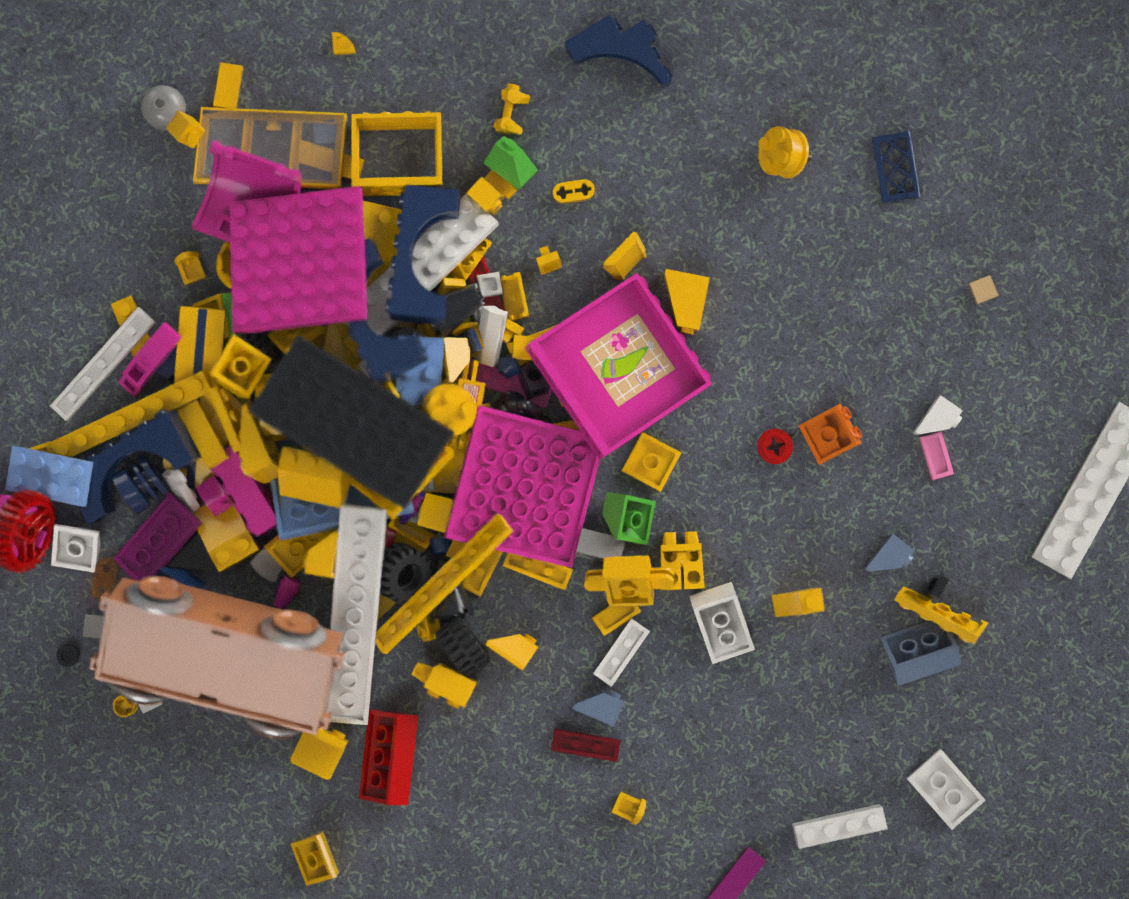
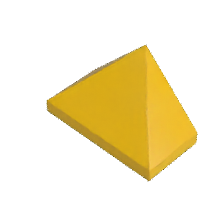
(410, 534)

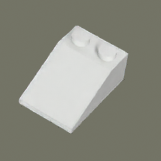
(722, 622)

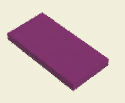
(158, 539)

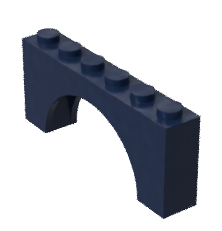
(420, 211)
(384, 356)
(162, 436)

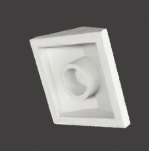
(75, 548)

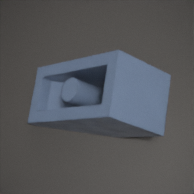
(890, 555)
(601, 706)

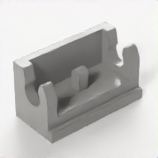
(598, 545)

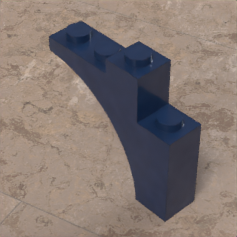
(632, 45)

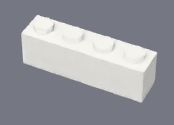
(839, 826)

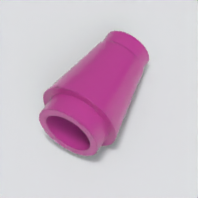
(286, 591)

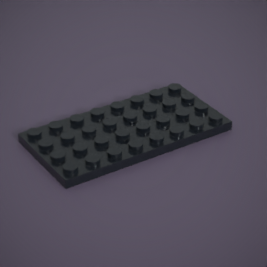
(351, 422)

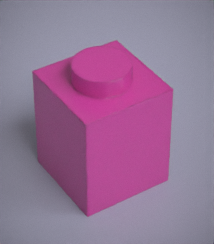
(214, 496)

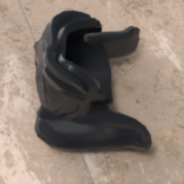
(514, 403)

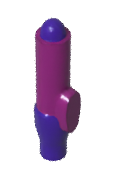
(416, 502)

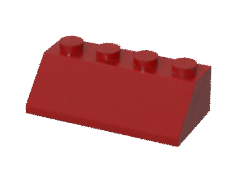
(388, 757)

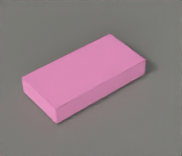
(936, 455)

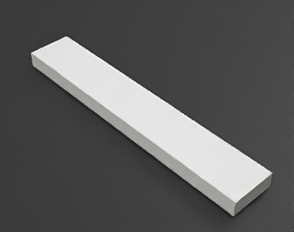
(103, 364)

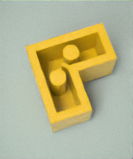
(490, 192)

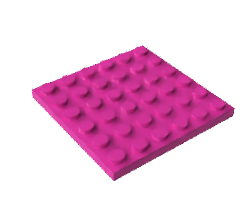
(298, 260)
(529, 475)

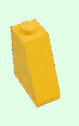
(687, 298)
(798, 602)

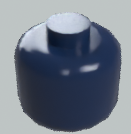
(508, 366)
(439, 544)

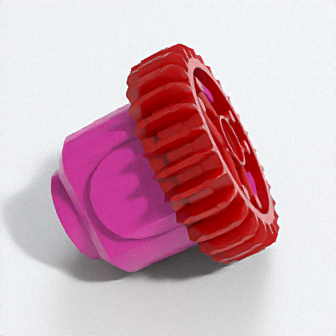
(25, 529)

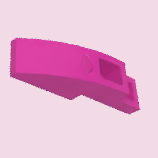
(148, 359)

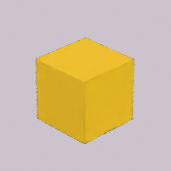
(434, 512)

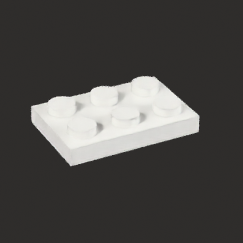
(945, 789)

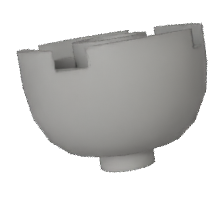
(161, 105)

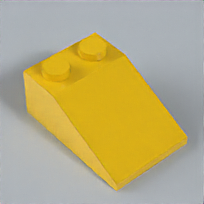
(257, 450)
(226, 536)

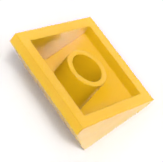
(315, 859)

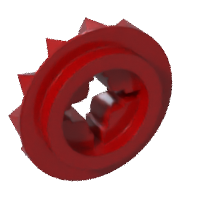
(784, 451)

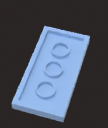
(51, 474)

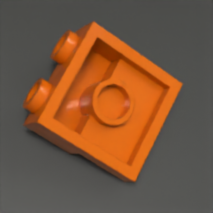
(831, 433)

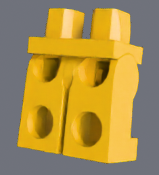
(683, 556)

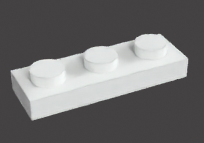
(621, 652)

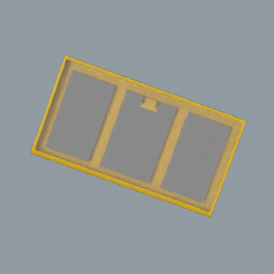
(292, 138)

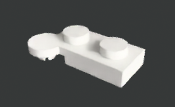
(177, 484)

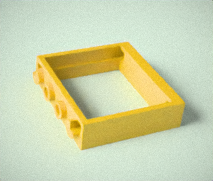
(395, 121)

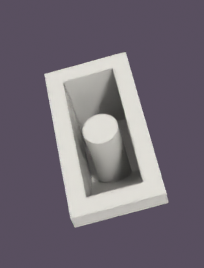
(939, 417)

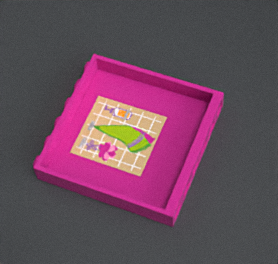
(618, 365)

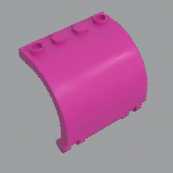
(240, 178)

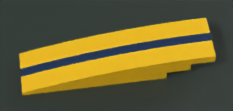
(197, 351)

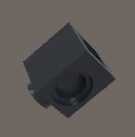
(532, 388)

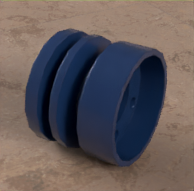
(140, 484)

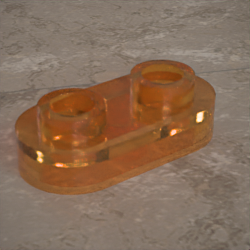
(104, 579)

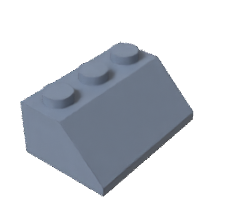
(920, 652)

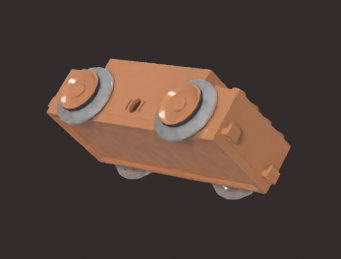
(196, 643)

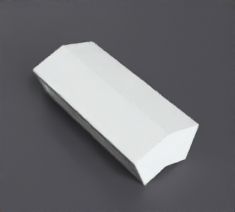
(492, 331)

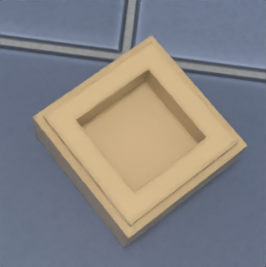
(983, 289)

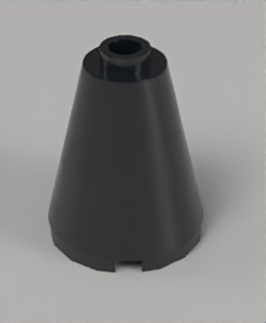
(460, 306)
(453, 605)

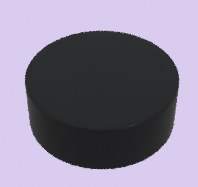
(68, 655)

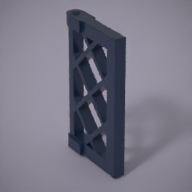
(881, 177)

